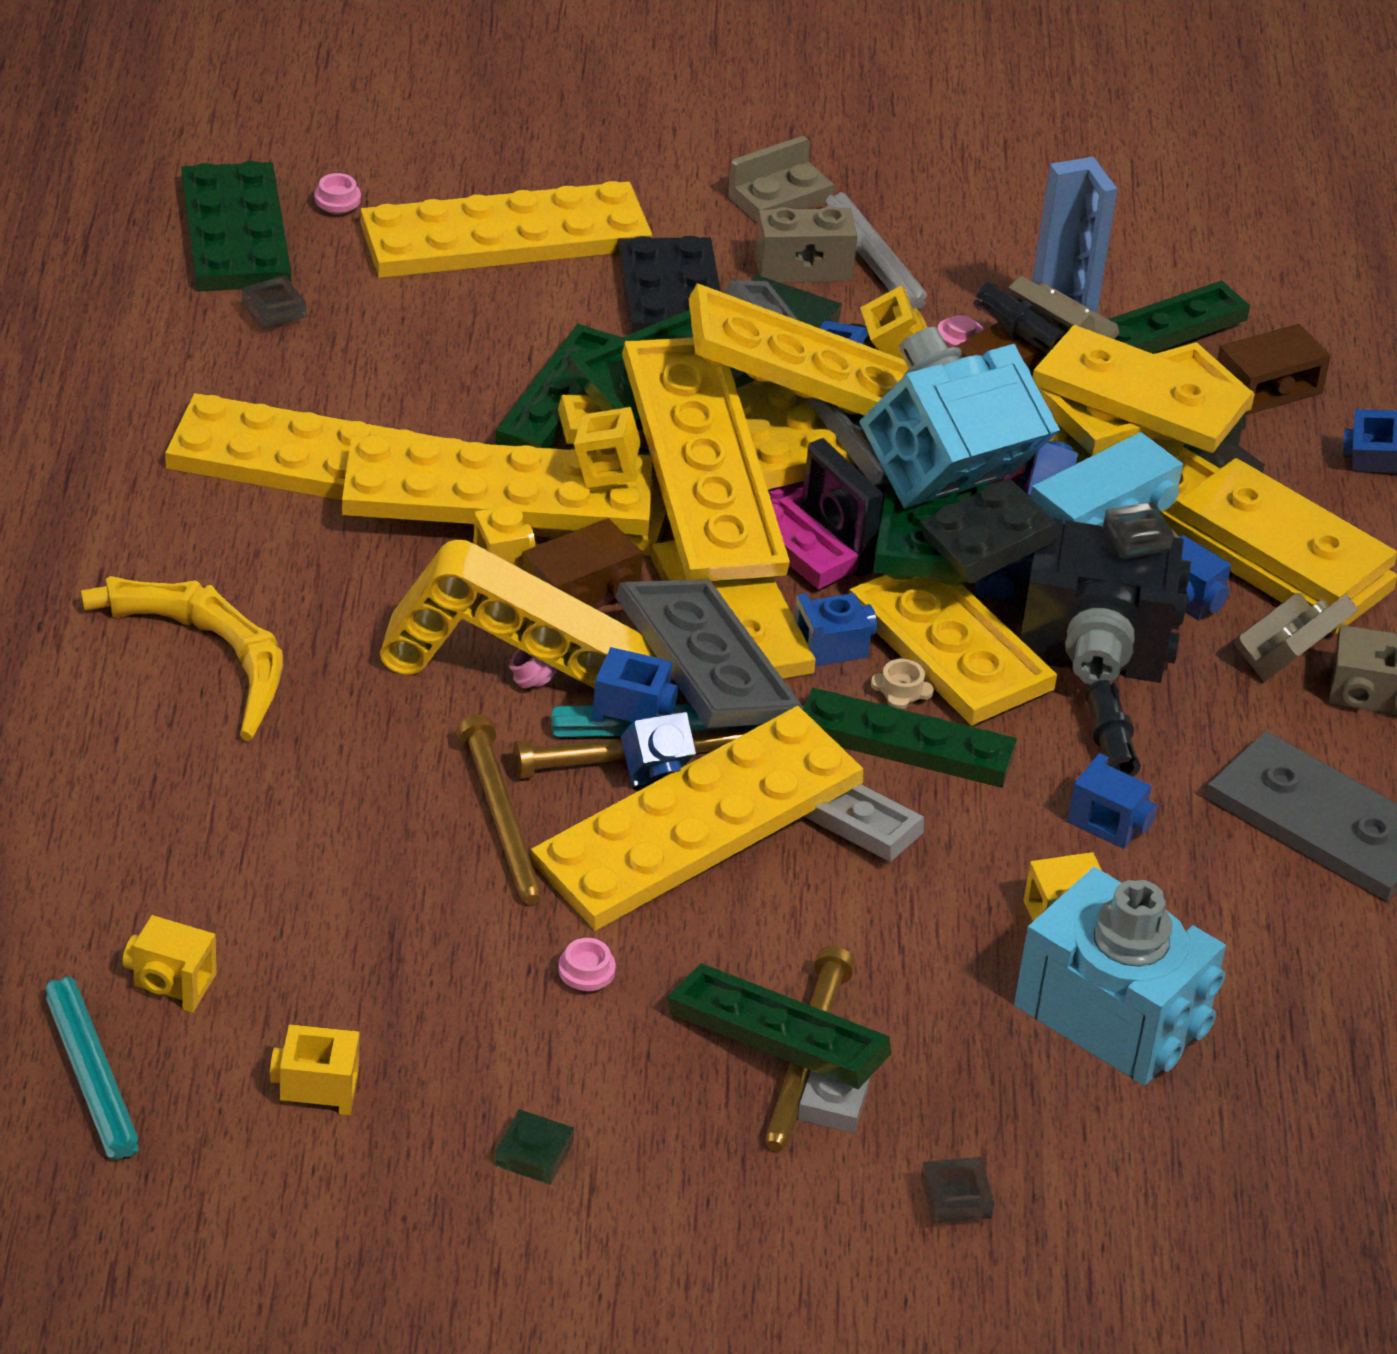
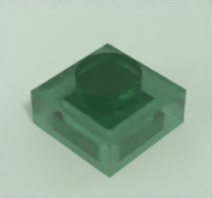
(534, 1146)

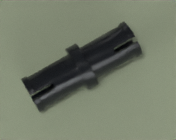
(1018, 318)
(1112, 727)

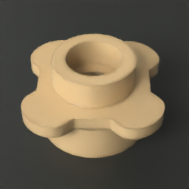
(902, 683)

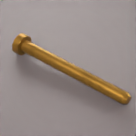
(477, 735)
(528, 759)
(834, 967)

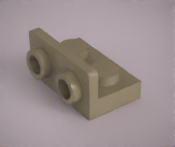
(777, 179)
(1061, 309)
(1290, 632)

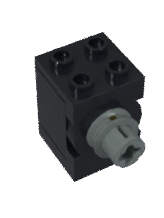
(1104, 608)

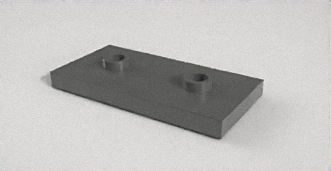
(709, 650)
(1313, 811)

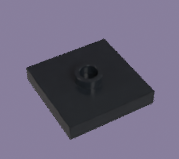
(842, 501)

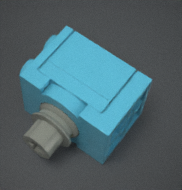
(956, 419)
(1120, 974)

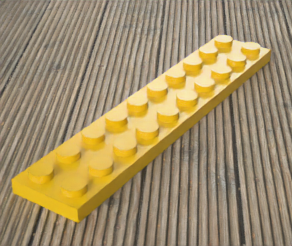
(303, 452)

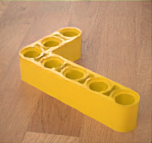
(507, 603)

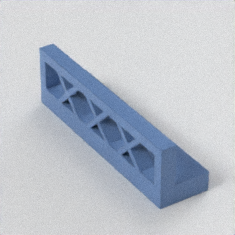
(1075, 230)

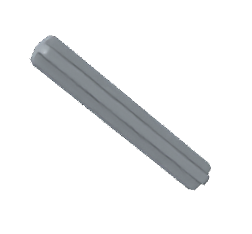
(879, 255)

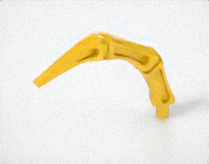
(208, 612)

